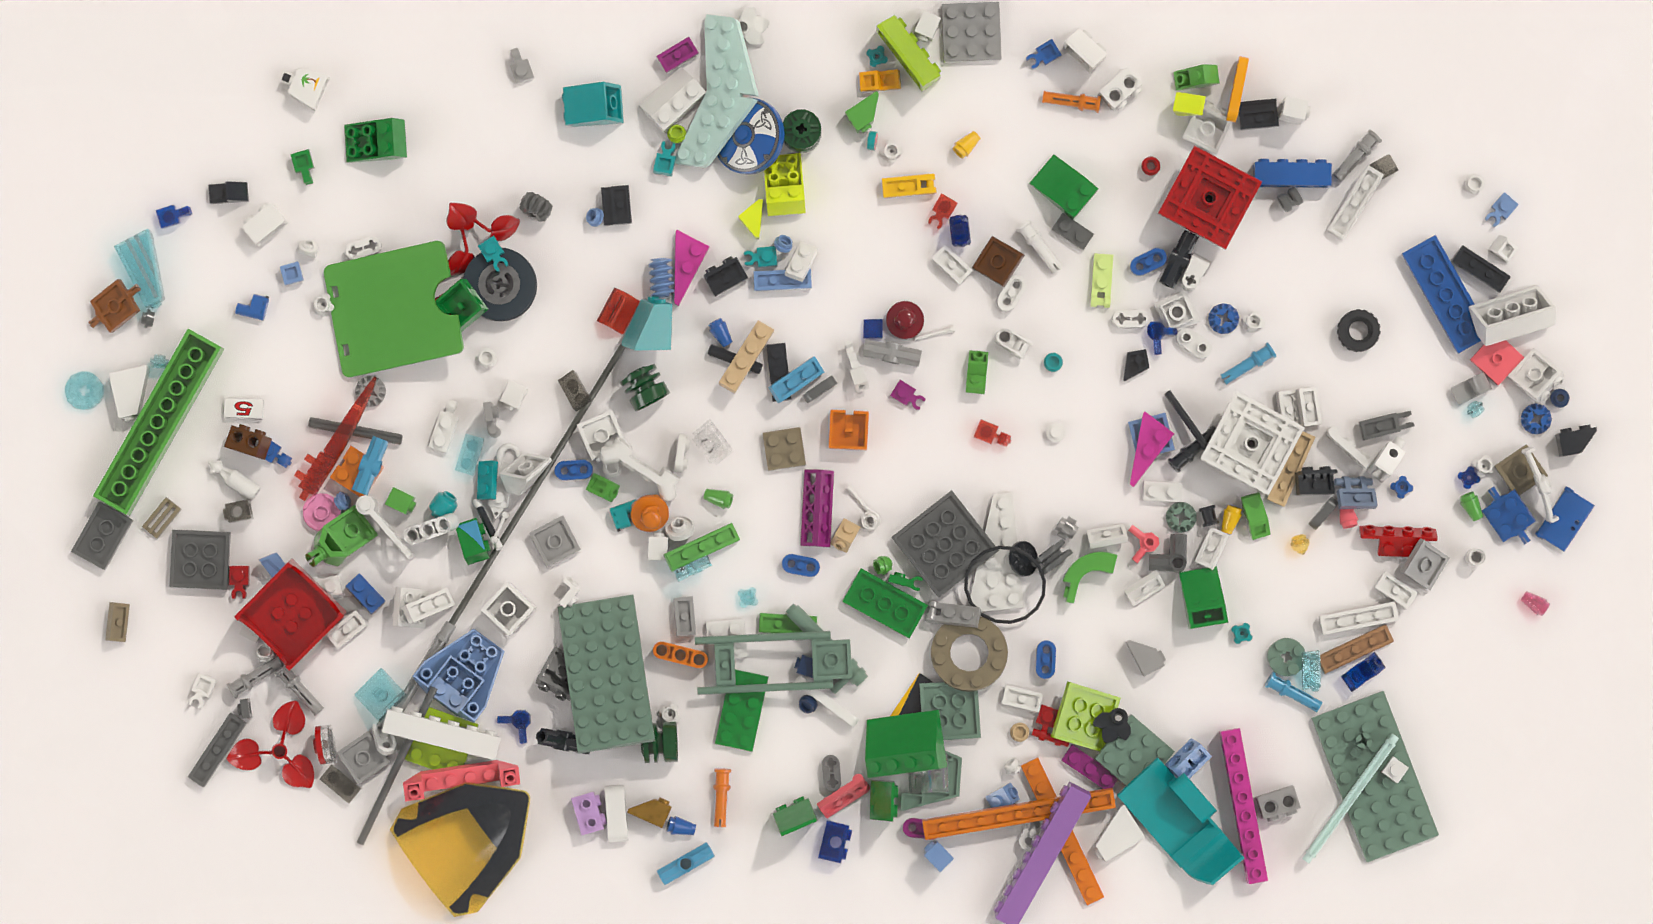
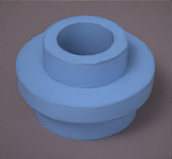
(594, 217)
(783, 243)
(342, 501)

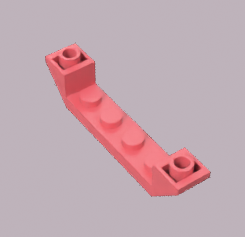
(456, 775)

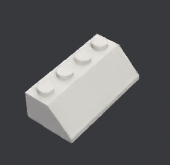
(1512, 315)

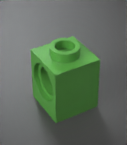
(401, 501)

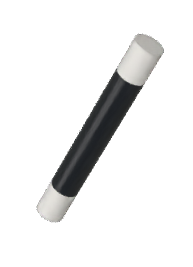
(486, 521)

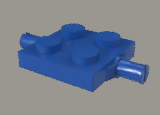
(1509, 515)

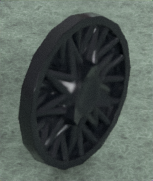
(1020, 563)

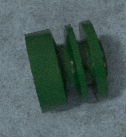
(808, 139)
(644, 386)
(665, 743)

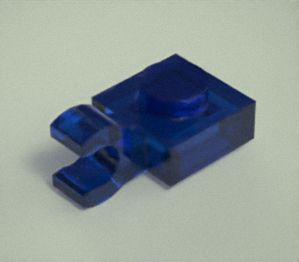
(170, 215)

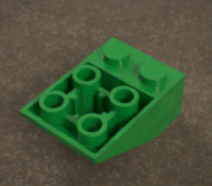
(375, 140)
(1203, 598)
(882, 800)

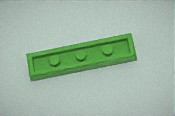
(701, 547)

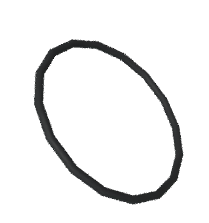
(1006, 548)

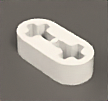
(362, 244)
(1131, 314)

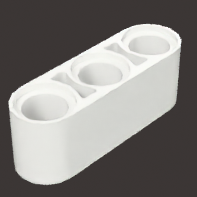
(423, 529)
(616, 813)

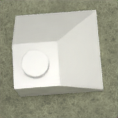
(523, 472)

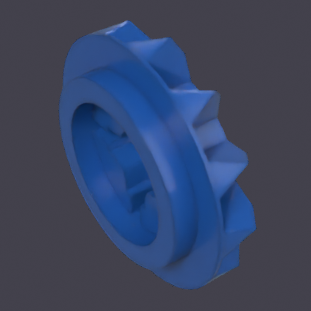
(1215, 321)
(1527, 416)

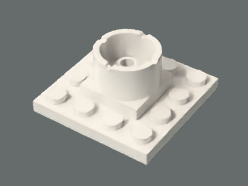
(1272, 437)

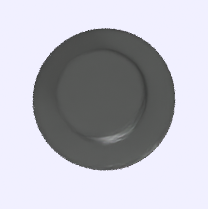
(147, 318)

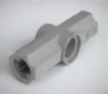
(892, 352)

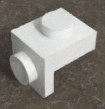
(569, 598)

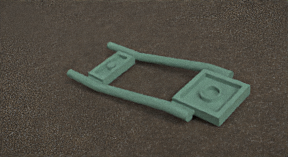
(829, 661)

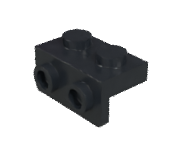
(725, 276)
(1315, 481)

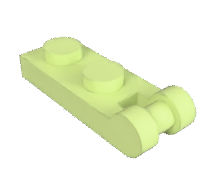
(1102, 279)

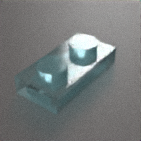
(469, 454)

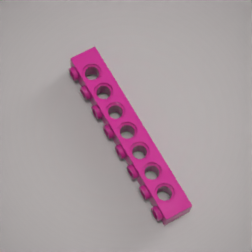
(1243, 805)

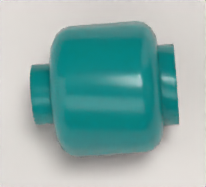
(443, 504)

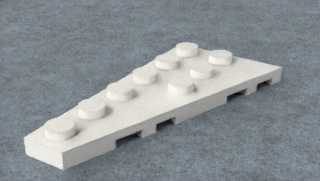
(994, 581)

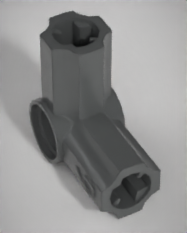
(1178, 549)

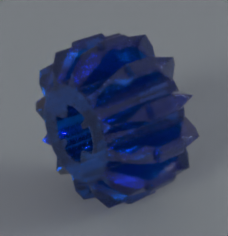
(960, 230)

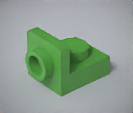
(603, 487)

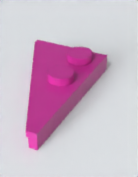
(688, 258)
(1151, 441)

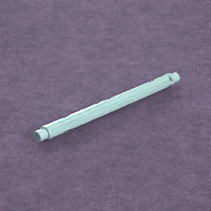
(1350, 798)

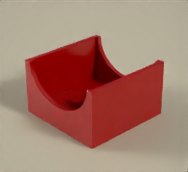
(291, 613)

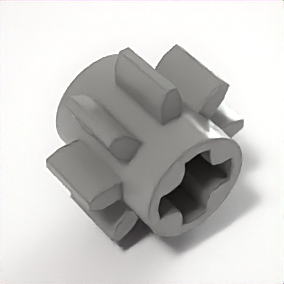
(1066, 528)

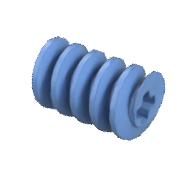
(661, 277)

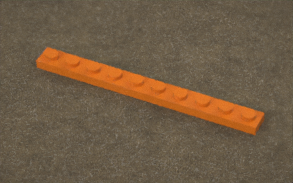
(1007, 815)

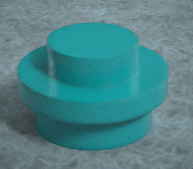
(1053, 362)

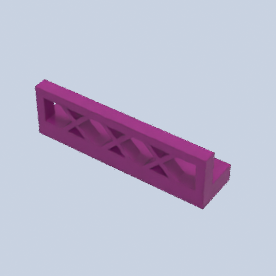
(820, 508)

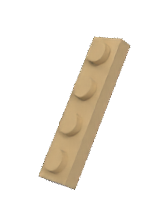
(746, 357)
(1286, 479)

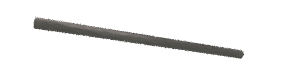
(393, 773)

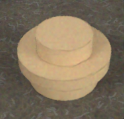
(1019, 732)

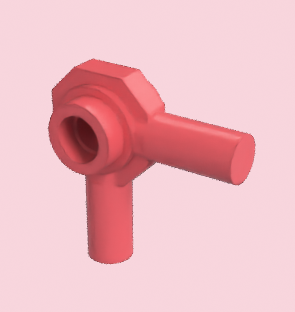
(1147, 541)

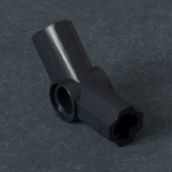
(558, 739)

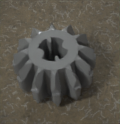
(535, 206)

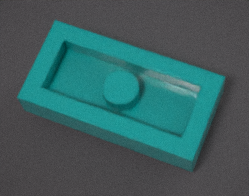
(487, 480)

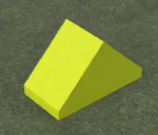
(1188, 104)
(752, 218)

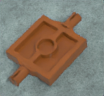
(115, 306)

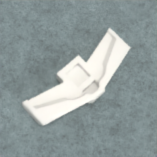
(1542, 482)

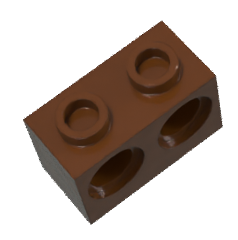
(248, 441)

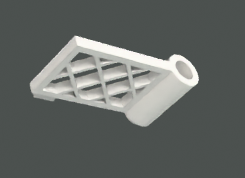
(369, 506)

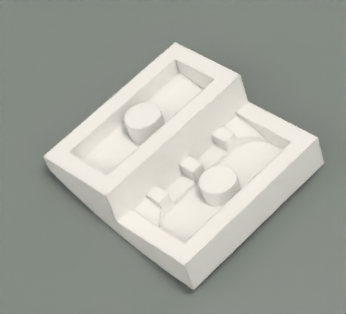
(1300, 406)

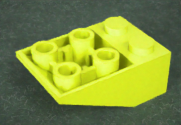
(785, 186)

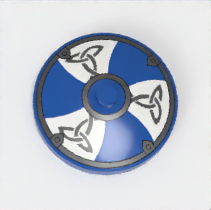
(755, 141)

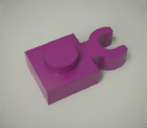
(905, 393)

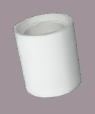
(1482, 557)

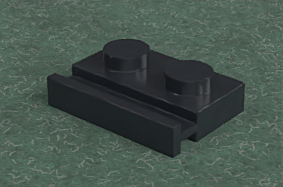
(1258, 114)
(616, 205)

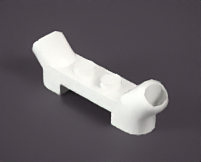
(622, 451)

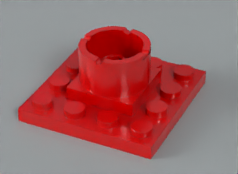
(1213, 178)

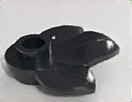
(1112, 727)

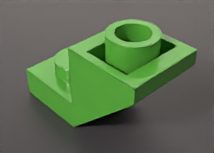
(976, 372)
(1256, 515)

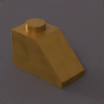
(652, 811)

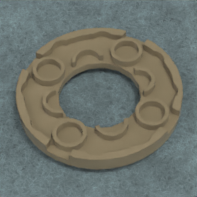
(969, 680)

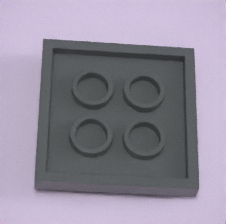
(200, 559)

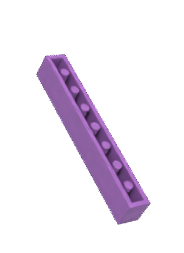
(1042, 854)

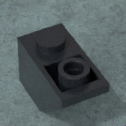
(1574, 442)

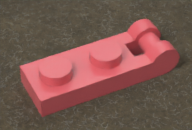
(844, 796)

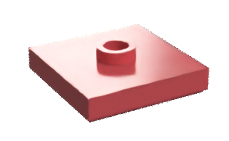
(1497, 360)

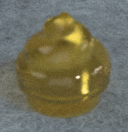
(1300, 543)

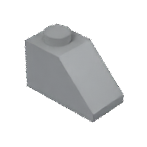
(1146, 657)

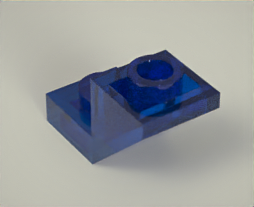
(1363, 671)

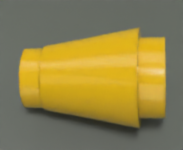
(966, 144)
(1230, 518)

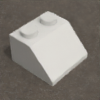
(1085, 50)

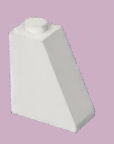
(129, 391)
(1118, 835)

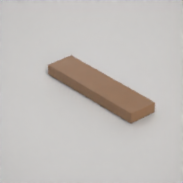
(1355, 648)

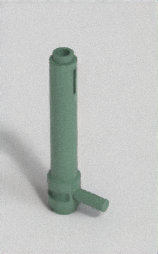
(807, 624)

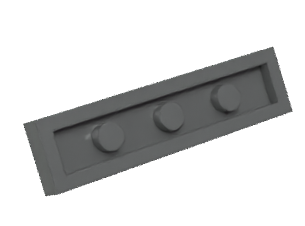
(217, 749)

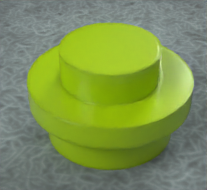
(676, 133)

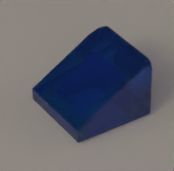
(873, 329)

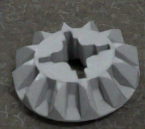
(379, 390)

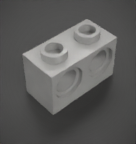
(1276, 798)

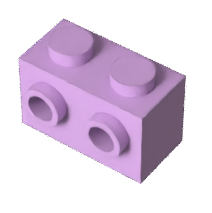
(588, 813)

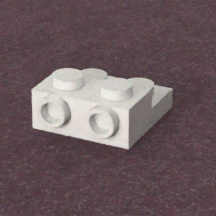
(1209, 128)
(1537, 376)
(599, 432)

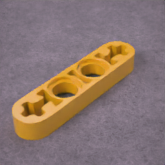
(1237, 89)

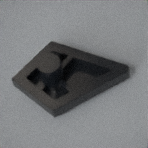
(1135, 363)

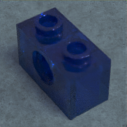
(832, 853)

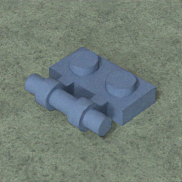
(1355, 497)

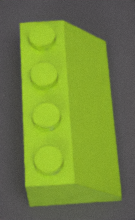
(908, 53)

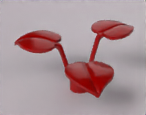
(462, 218)
(299, 770)

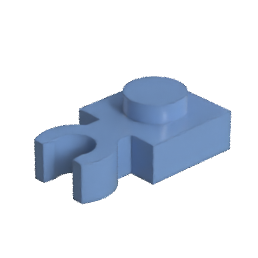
(1503, 207)

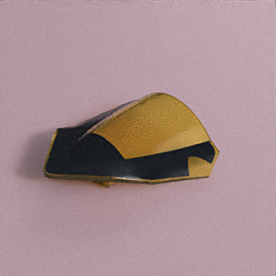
(464, 841)

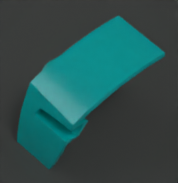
(1181, 822)

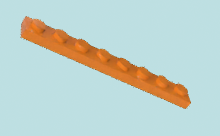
(1071, 850)

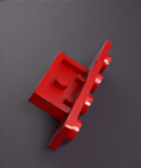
(1397, 540)

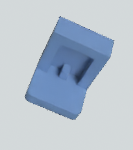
(1004, 796)

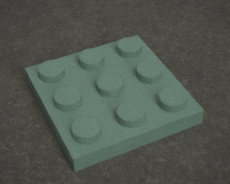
(957, 709)
(1130, 757)

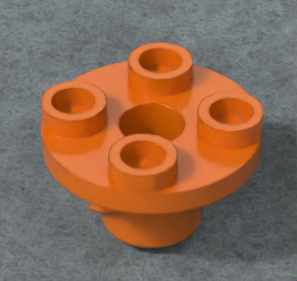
(649, 513)

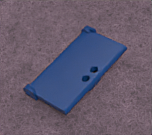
(1568, 509)

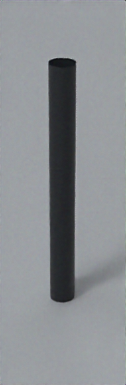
(1186, 419)

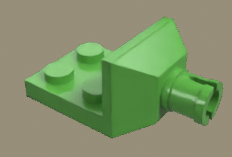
(341, 538)

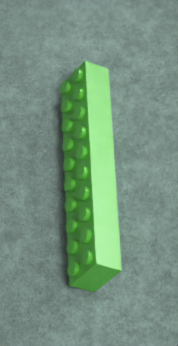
(158, 422)

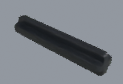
(728, 356)

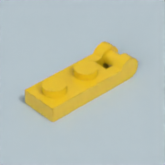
(908, 185)

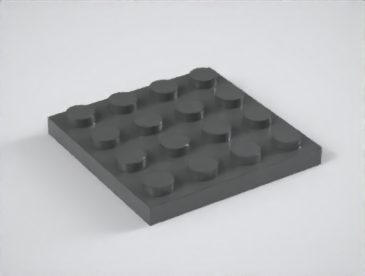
(944, 543)

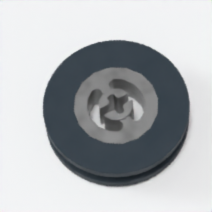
(523, 289)

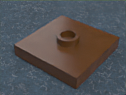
(998, 261)

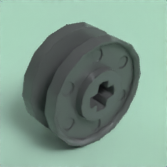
(1052, 557)

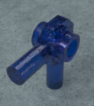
(1156, 332)
(521, 720)

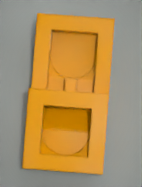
(880, 80)

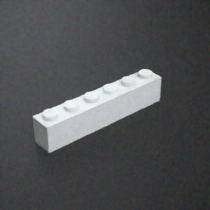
(441, 734)

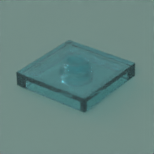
(379, 694)

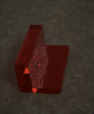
(618, 310)

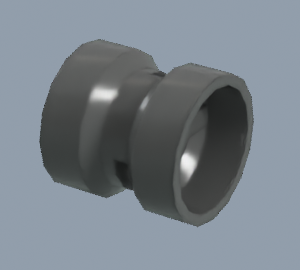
(1290, 199)

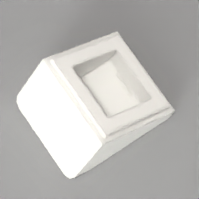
(1503, 248)

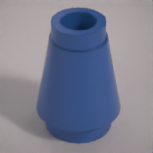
(720, 331)
(679, 826)

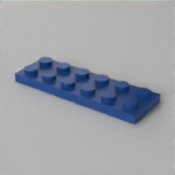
(1443, 291)

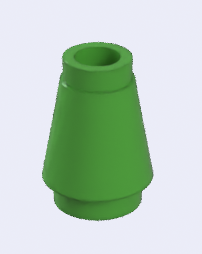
(719, 498)
(1471, 505)

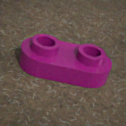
(918, 832)

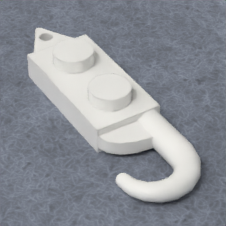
(502, 497)

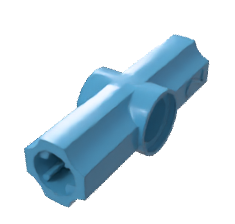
(370, 465)
(696, 856)

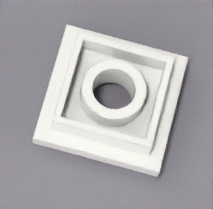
(1179, 300)

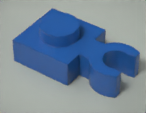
(1046, 52)

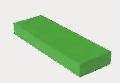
(778, 623)

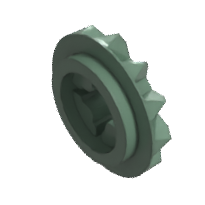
(1173, 522)

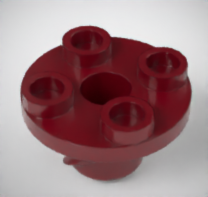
(905, 320)

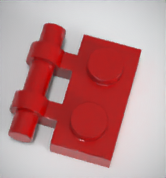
(1047, 718)

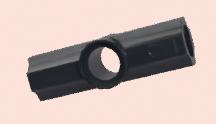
(1178, 259)

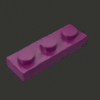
(1089, 767)

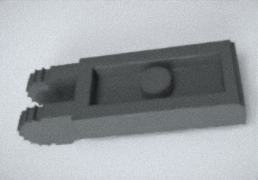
(1383, 425)

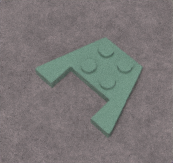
(954, 777)

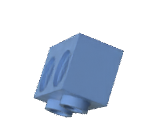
(1188, 759)
(937, 855)

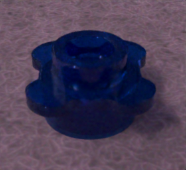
(1469, 472)

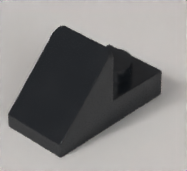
(228, 192)

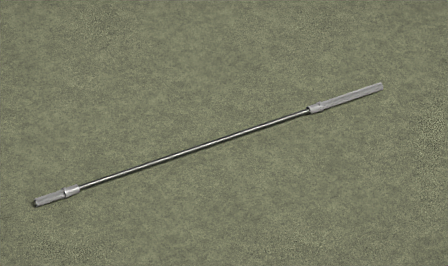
(448, 628)

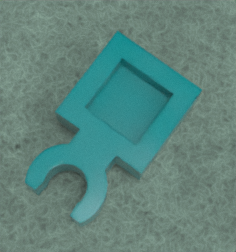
(665, 162)
(492, 250)
(765, 257)

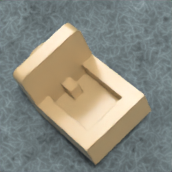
(845, 535)

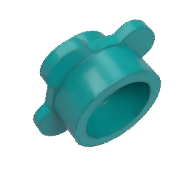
(877, 61)
(1245, 637)

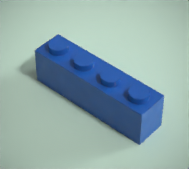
(1293, 174)

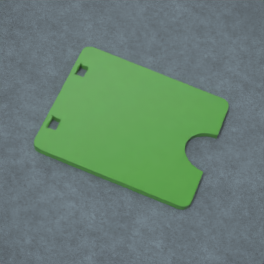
(390, 309)

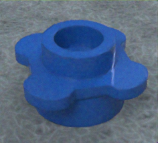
(1401, 492)

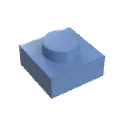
(291, 273)

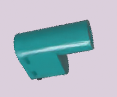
(620, 515)

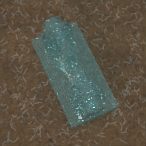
(1311, 670)

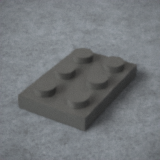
(102, 535)

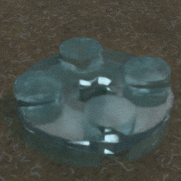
(75, 397)
(692, 568)

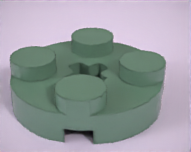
(1276, 661)

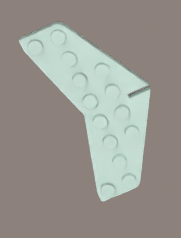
(723, 105)

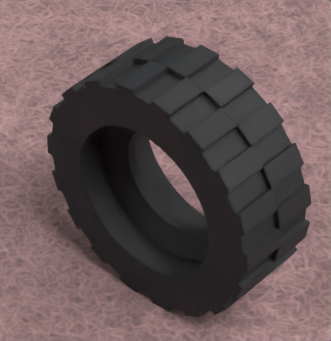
(1373, 330)

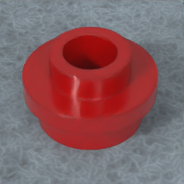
(1154, 161)

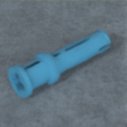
(1256, 359)
(1285, 688)

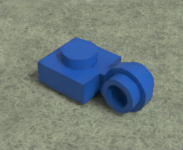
(273, 451)

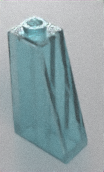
(142, 266)

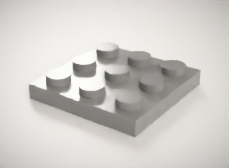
(971, 31)

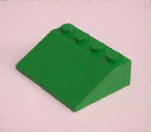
(904, 744)

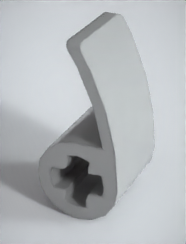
(1471, 388)

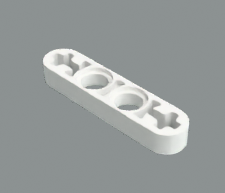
(830, 704)

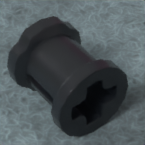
(1209, 515)

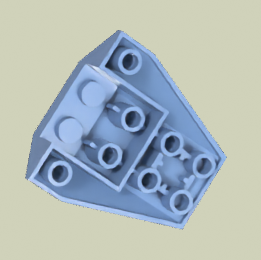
(462, 674)

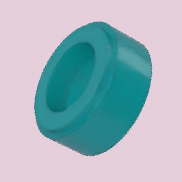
(872, 140)

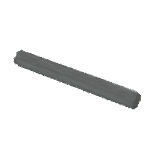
(359, 431)

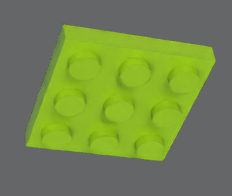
(1077, 713)
(435, 756)

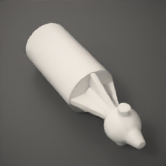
(236, 480)

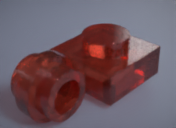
(987, 432)

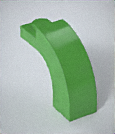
(1091, 562)

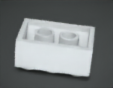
(673, 99)

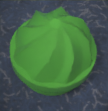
(882, 565)

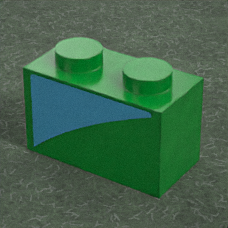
(472, 541)

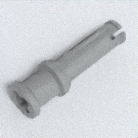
(1363, 148)
(247, 681)
(293, 682)

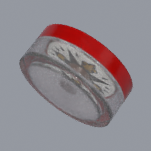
(325, 744)

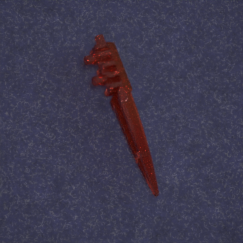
(325, 461)

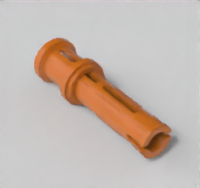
(1048, 98)
(721, 787)

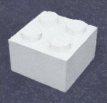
(508, 608)

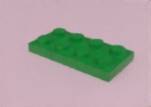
(885, 603)
(741, 713)

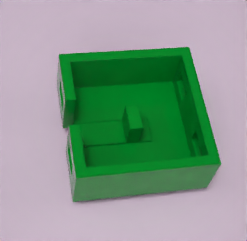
(462, 301)

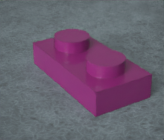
(677, 54)

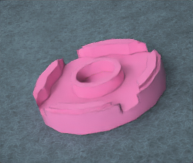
(320, 510)

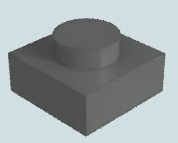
(244, 708)

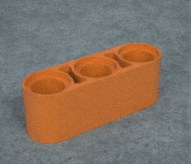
(670, 655)

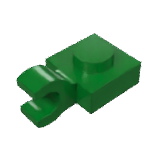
(302, 164)
(899, 579)

